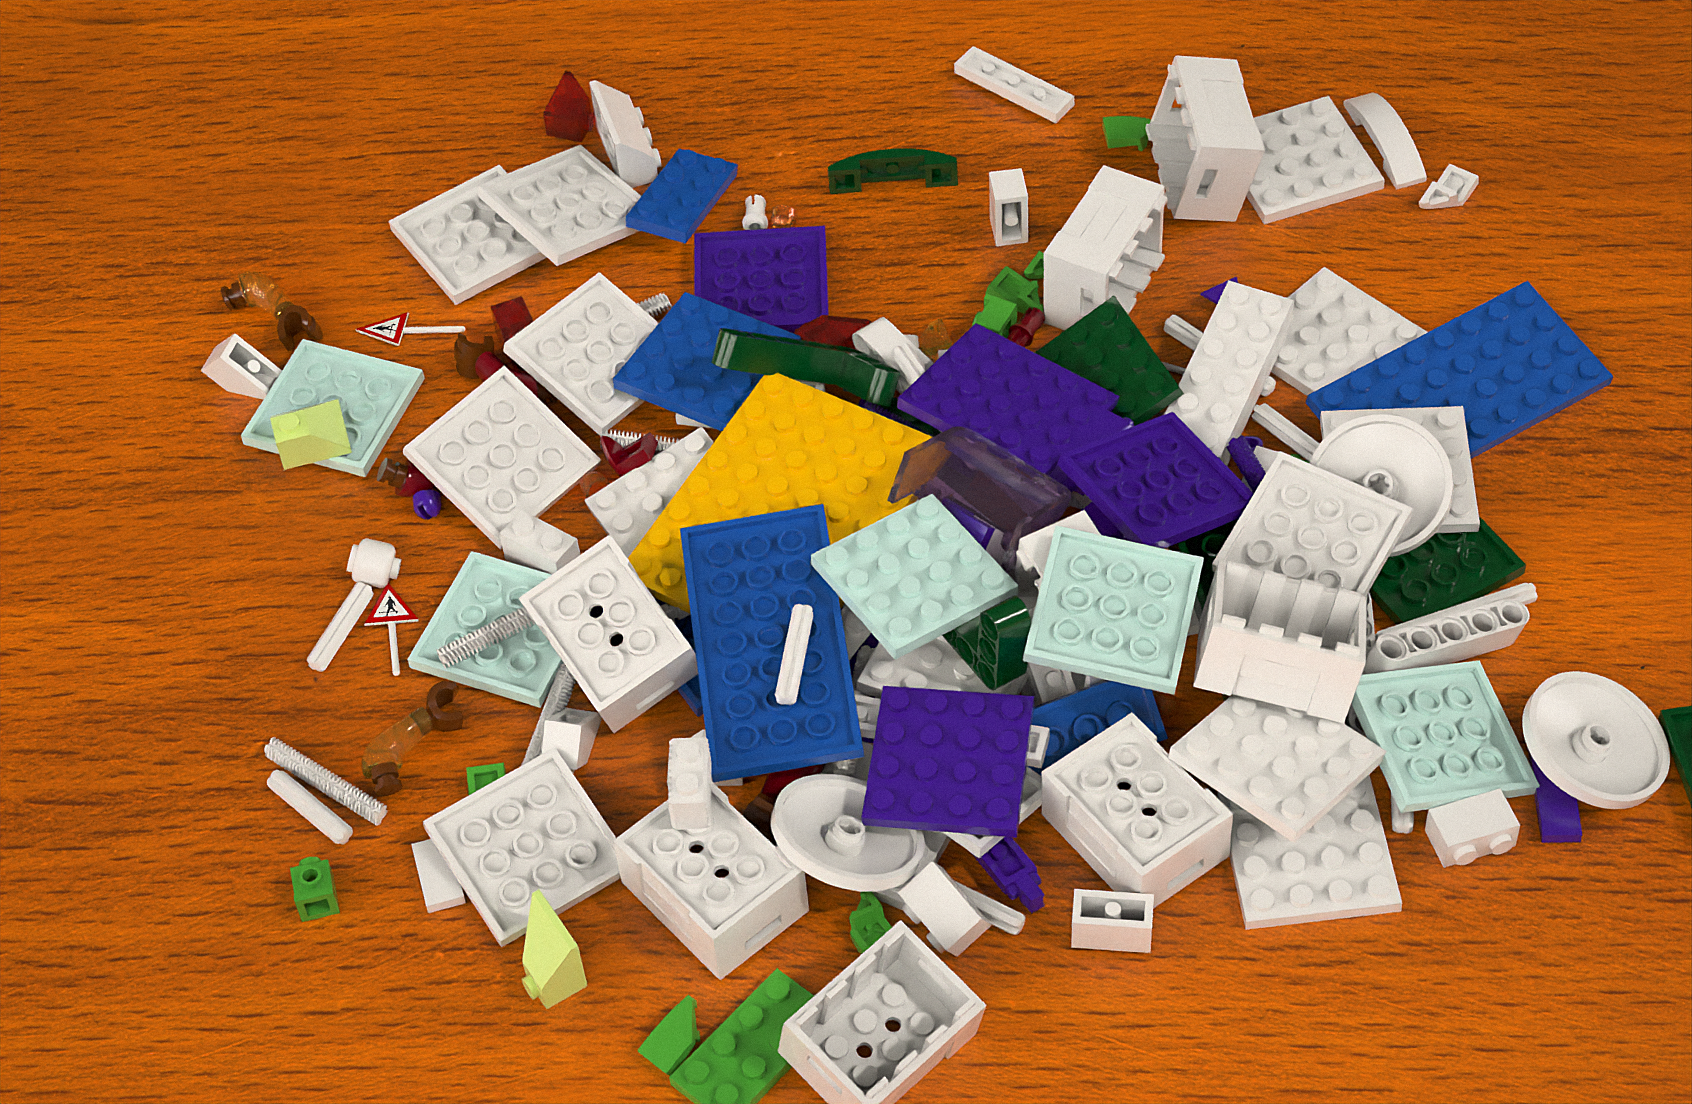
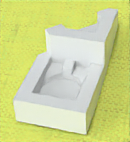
(1450, 190)

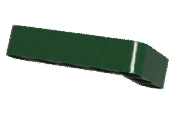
(808, 362)
(994, 642)

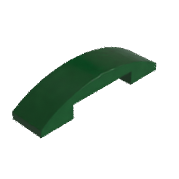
(892, 165)

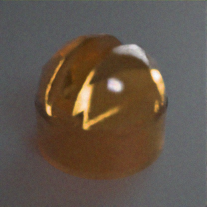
(783, 217)
(594, 481)
(1166, 703)

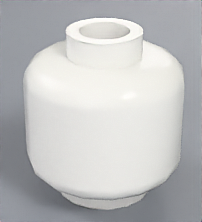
(373, 563)

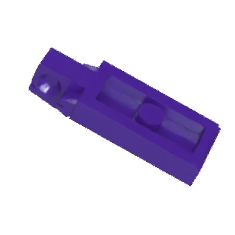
(1013, 873)

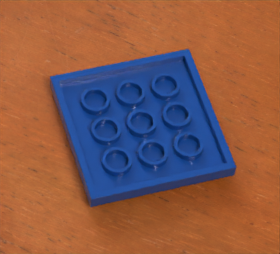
(676, 365)

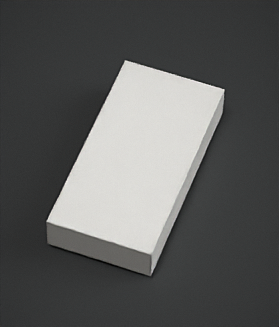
(437, 880)

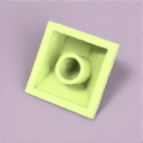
(310, 434)
(550, 956)

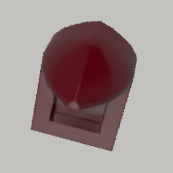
(631, 456)

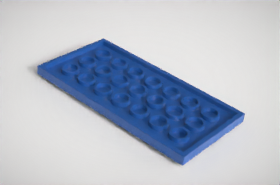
(1500, 361)
(741, 601)

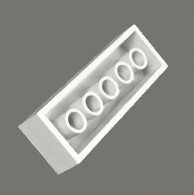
(1232, 364)

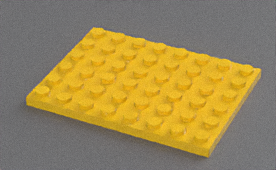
(775, 455)

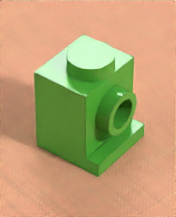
(997, 315)
(314, 889)

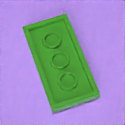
(742, 1054)

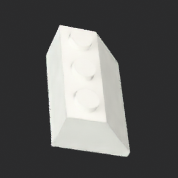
(623, 135)

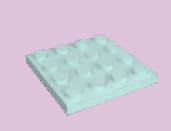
(369, 391)
(913, 575)
(480, 594)
(1114, 609)
(1441, 735)

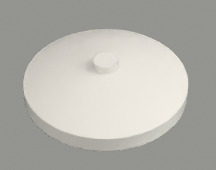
(1395, 461)
(1596, 740)
(823, 835)

